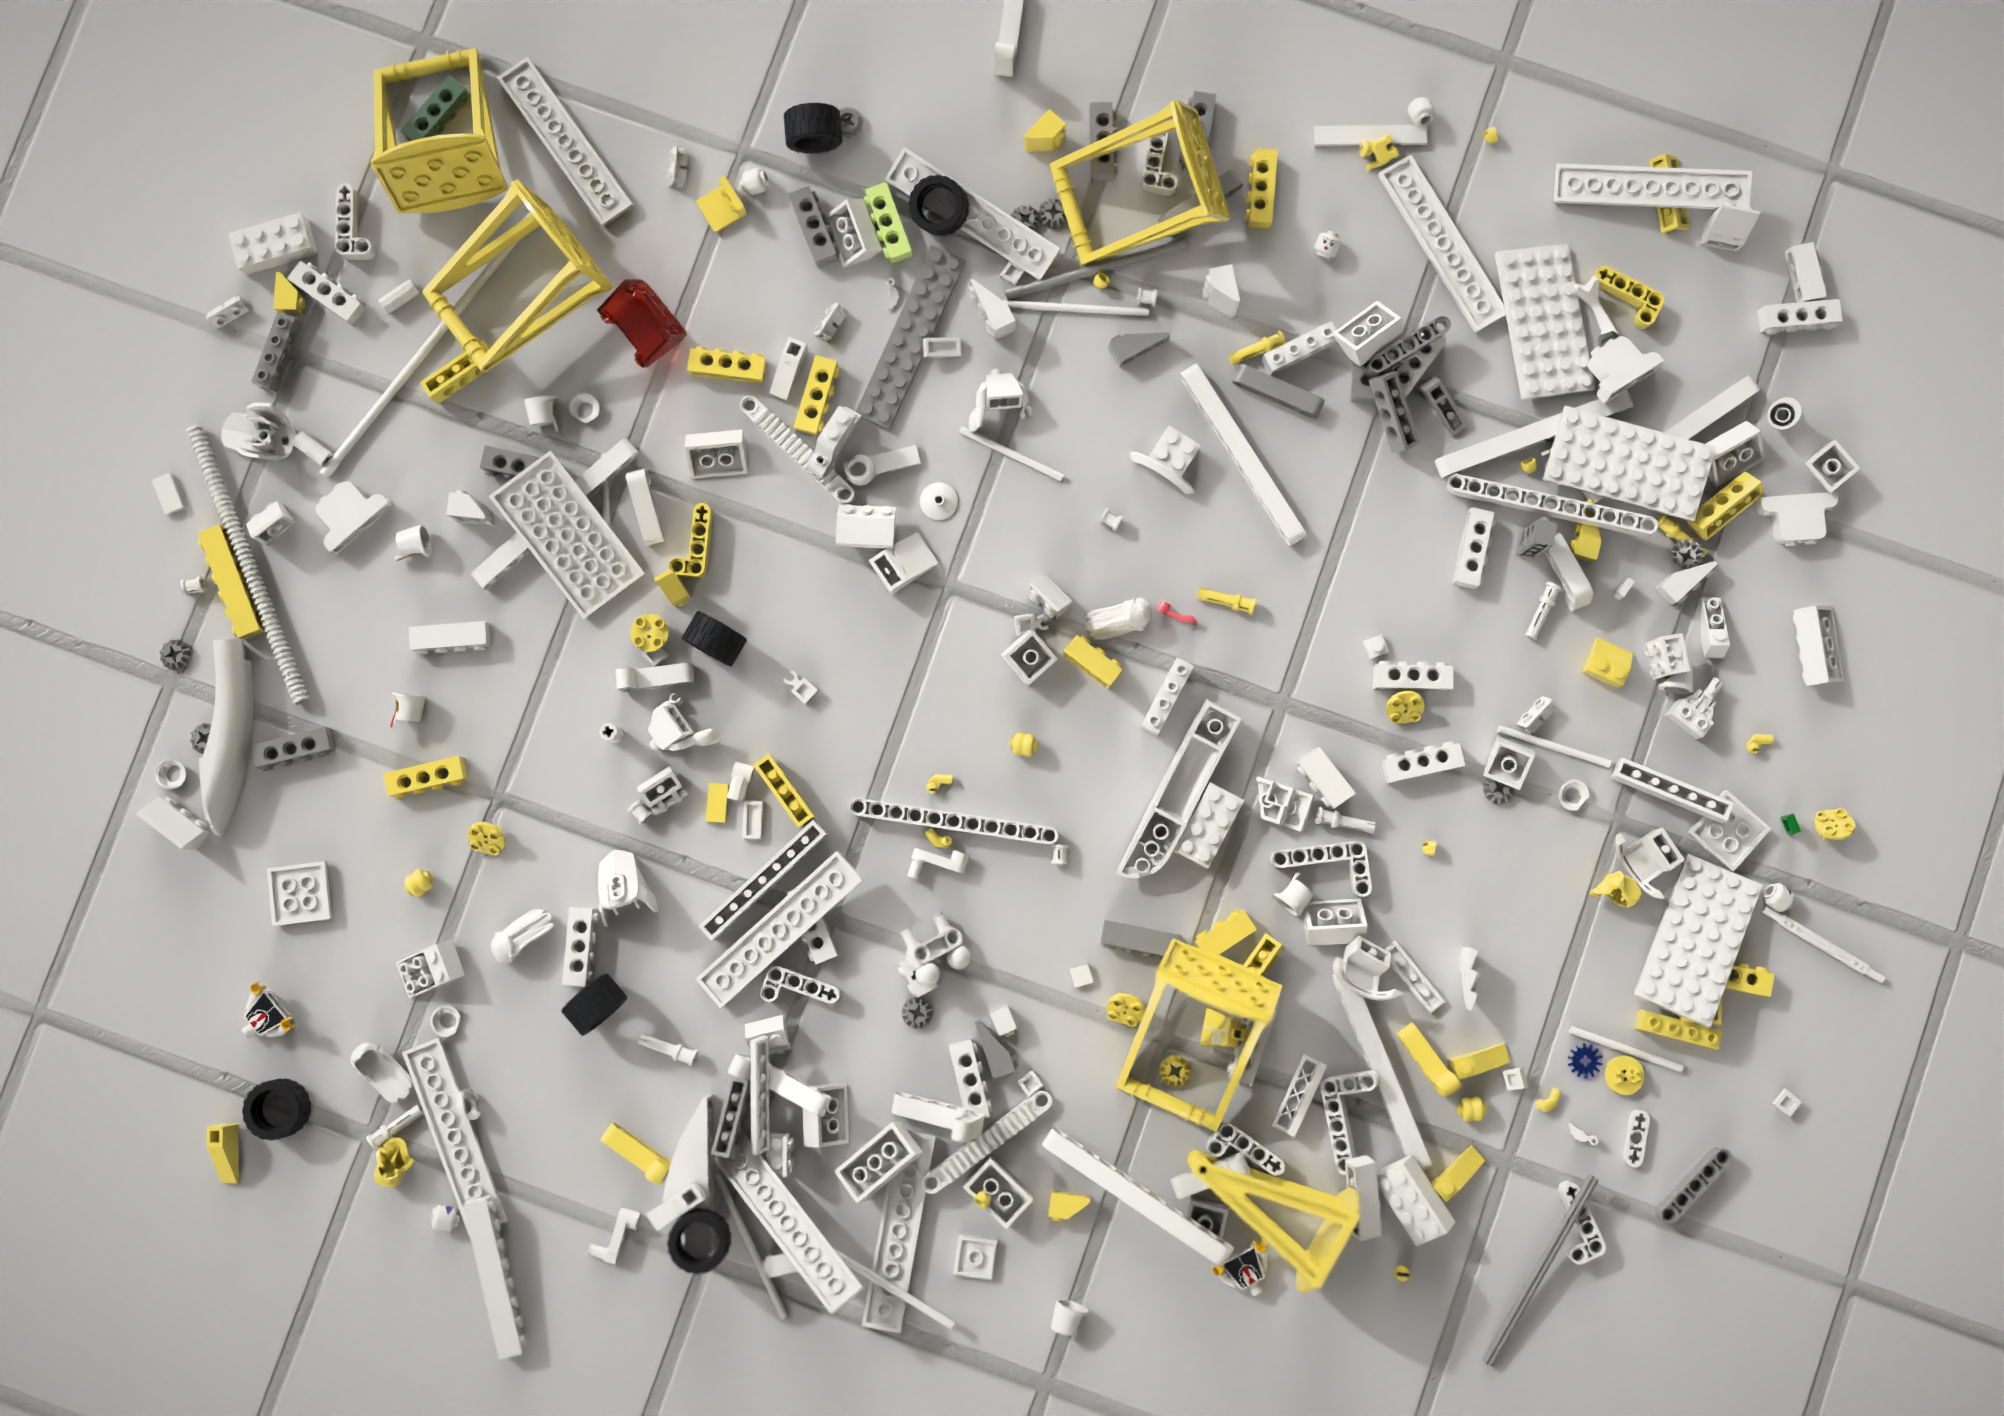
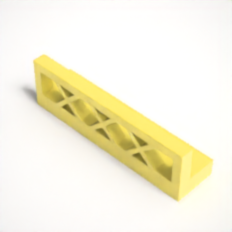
(1670, 218)

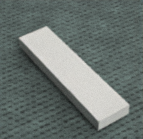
(887, 462)
(1414, 978)

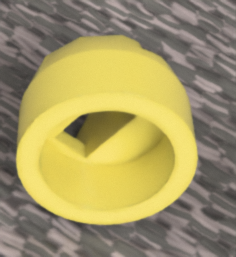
(1491, 135)
(1101, 280)
(1529, 465)
(1429, 848)
(982, 1199)
(1401, 1269)

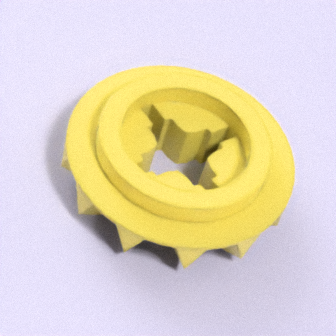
(1165, 1069)

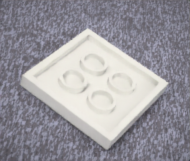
(1732, 839)
(299, 893)

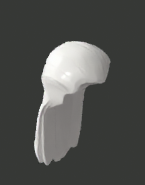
(1119, 619)
(517, 935)
(381, 1071)

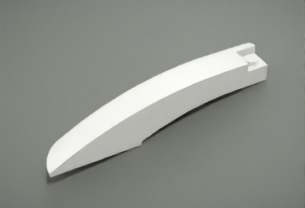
(230, 734)
(1179, 791)

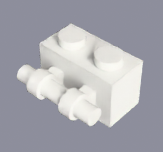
(660, 787)
(774, 1029)

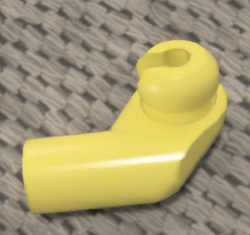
(1756, 741)
(936, 781)
(937, 840)
(1549, 1103)

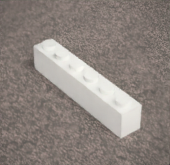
(1672, 790)

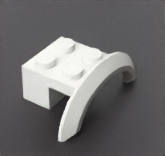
(1171, 457)
(1648, 858)
(1362, 968)

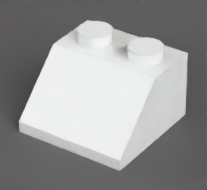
(1832, 466)
(466, 509)
(270, 523)
(1509, 762)

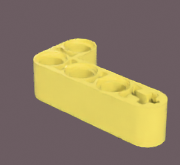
(1626, 294)
(696, 541)
(1440, 1077)
(637, 1152)

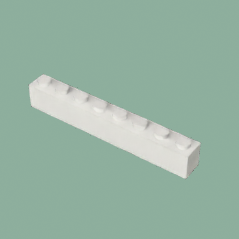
(763, 880)
(494, 1277)

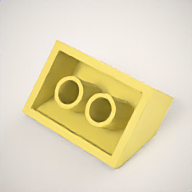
(1092, 661)

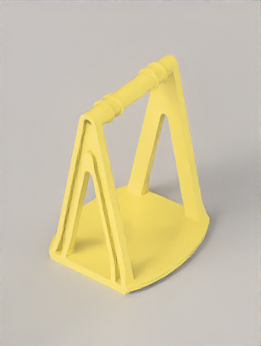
(1199, 164)
(442, 169)
(467, 261)
(1221, 985)
(1339, 1214)

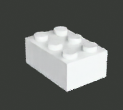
(1006, 1194)

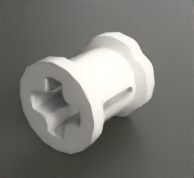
(1146, 296)
(1110, 519)
(193, 586)
(639, 811)
(1059, 854)

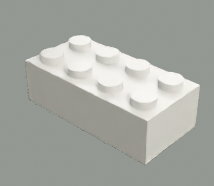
(272, 243)
(1208, 825)
(878, 1162)
(1414, 1200)

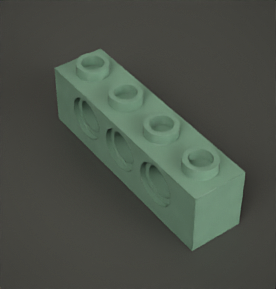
(433, 104)

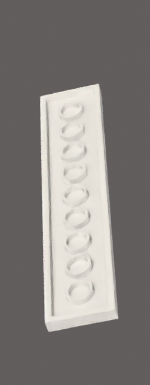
(565, 142)
(1651, 186)
(984, 219)
(1442, 243)
(779, 929)
(451, 1132)
(791, 1228)
(898, 1239)

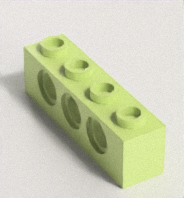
(881, 195)

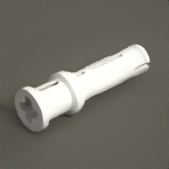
(1546, 602)
(1336, 819)
(677, 1051)
(388, 1131)

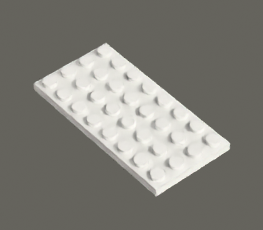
(1544, 321)
(1629, 463)
(566, 534)
(1698, 940)

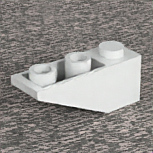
(788, 368)
(1678, 584)
(1713, 628)
(676, 1205)

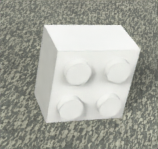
(1029, 657)

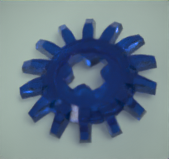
(1579, 1054)

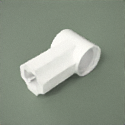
(741, 777)

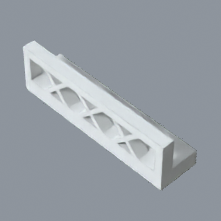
(1305, 1100)

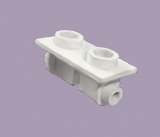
(675, 174)
(222, 315)
(825, 327)
(1542, 708)

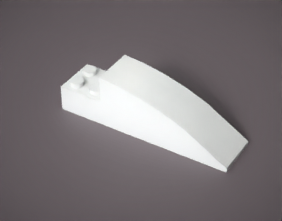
(691, 1163)

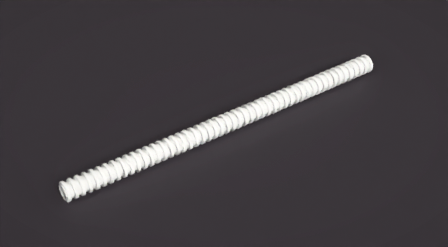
(247, 564)

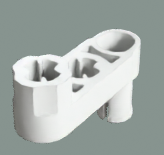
(957, 862)
(626, 1219)

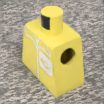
(1221, 1029)

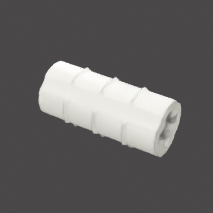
(399, 296)
(311, 448)
(615, 737)

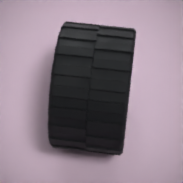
(812, 128)
(916, 205)
(714, 638)
(594, 1004)
(254, 1116)
(679, 1255)

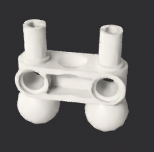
(927, 972)

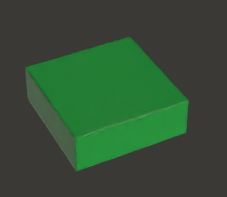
(1790, 824)

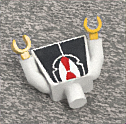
(265, 1014)
(1245, 1268)

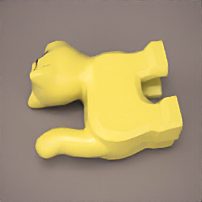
(1381, 152)

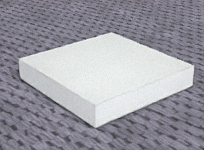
(975, 1257)

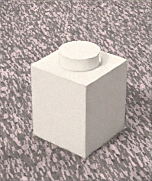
(1004, 1021)

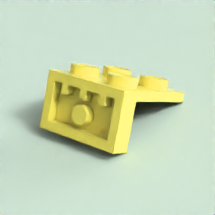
(721, 206)

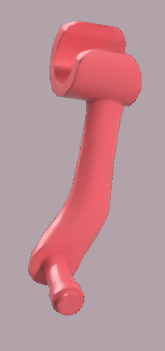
(1164, 608)

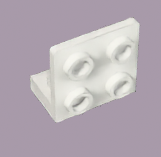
(1667, 656)
(779, 1153)

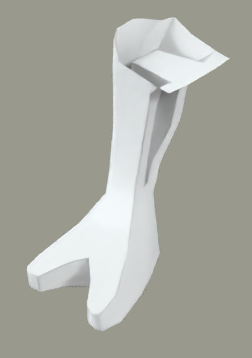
(1589, 295)

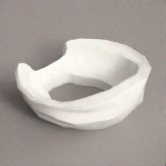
(579, 399)
(869, 474)
(161, 777)
(1580, 787)
(436, 1024)
(471, 1097)

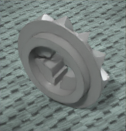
(856, 120)
(1026, 211)
(1046, 217)
(1682, 547)
(182, 658)
(197, 737)
(1497, 797)
(925, 1008)

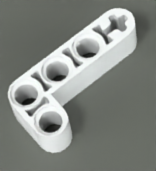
(1154, 172)
(350, 221)
(644, 506)
(1577, 587)
(654, 677)
(802, 988)
(1248, 1150)
(1189, 1184)
(1586, 1238)

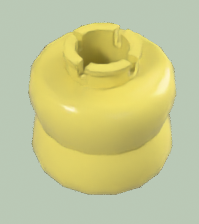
(1024, 744)
(418, 883)
(1471, 1109)

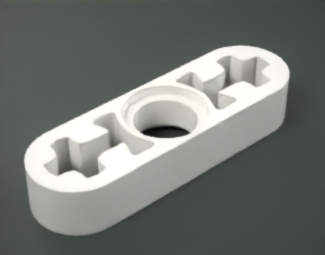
(1642, 1144)

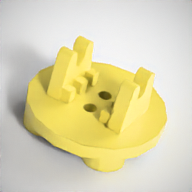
(640, 632)
(1413, 707)
(1834, 824)
(486, 838)
(1125, 1009)
(1615, 1076)

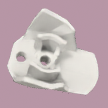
(250, 432)
(622, 884)

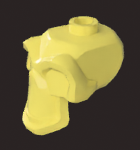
(1620, 888)
(392, 1163)

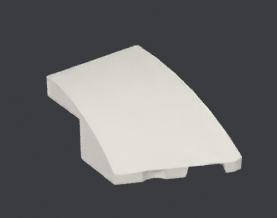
(1284, 804)
(1468, 977)

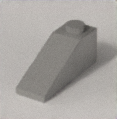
(1132, 346)
(1443, 405)
(996, 1053)

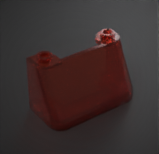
(642, 320)

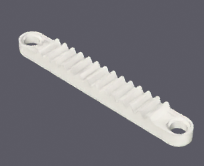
(794, 448)
(987, 1142)

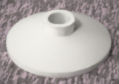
(941, 510)

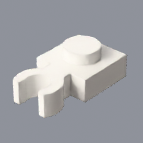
(1027, 622)
(802, 689)

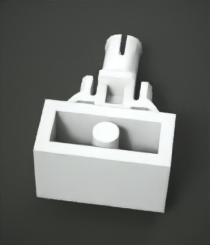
(1694, 712)

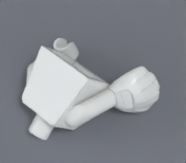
(998, 393)
(673, 732)

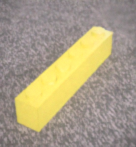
(230, 583)

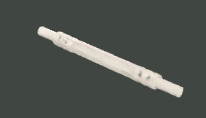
(1828, 947)

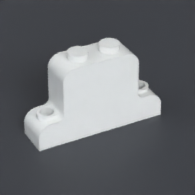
(1621, 366)
(833, 439)
(349, 514)
(1798, 516)

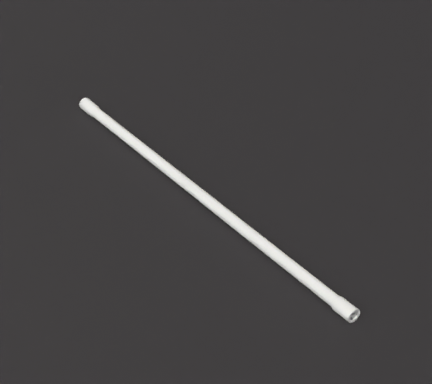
(333, 463)

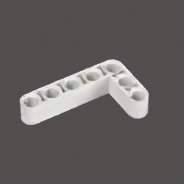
(1007, 46)
(1327, 856)
(785, 1085)
(1342, 1115)
(964, 1122)

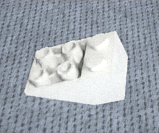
(1729, 227)
(994, 310)
(903, 563)
(1049, 596)
(430, 968)

